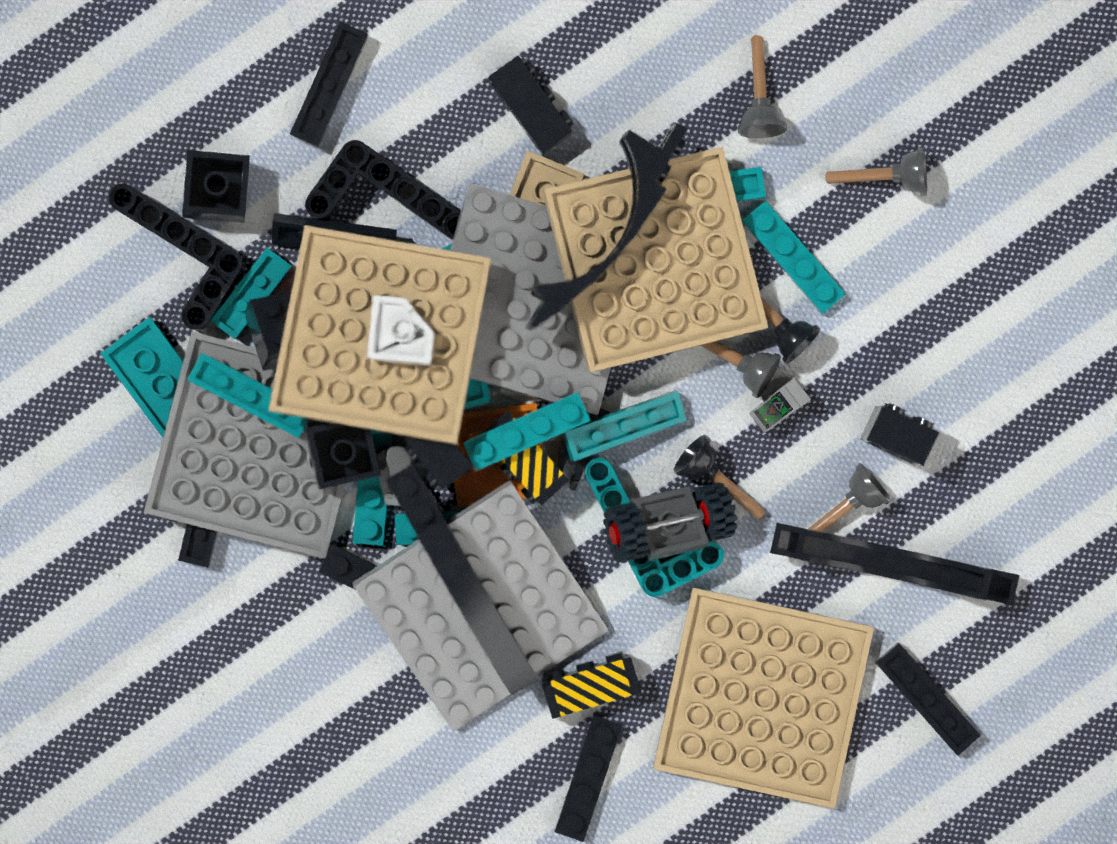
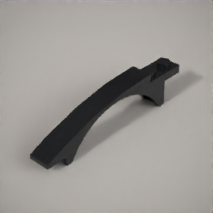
(646, 166)
(895, 563)
(460, 579)

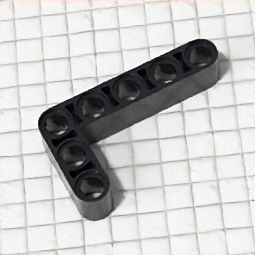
(389, 186)
(187, 244)

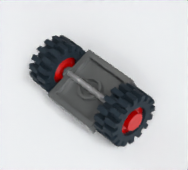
(670, 522)

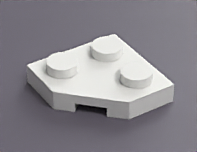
(398, 333)

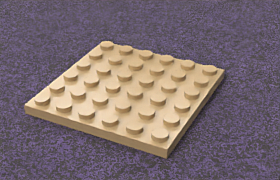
(677, 280)
(327, 331)
(763, 697)

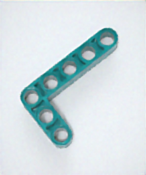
(663, 568)

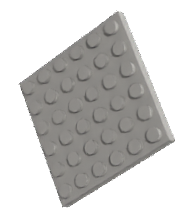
(523, 254)
(235, 469)
(524, 582)

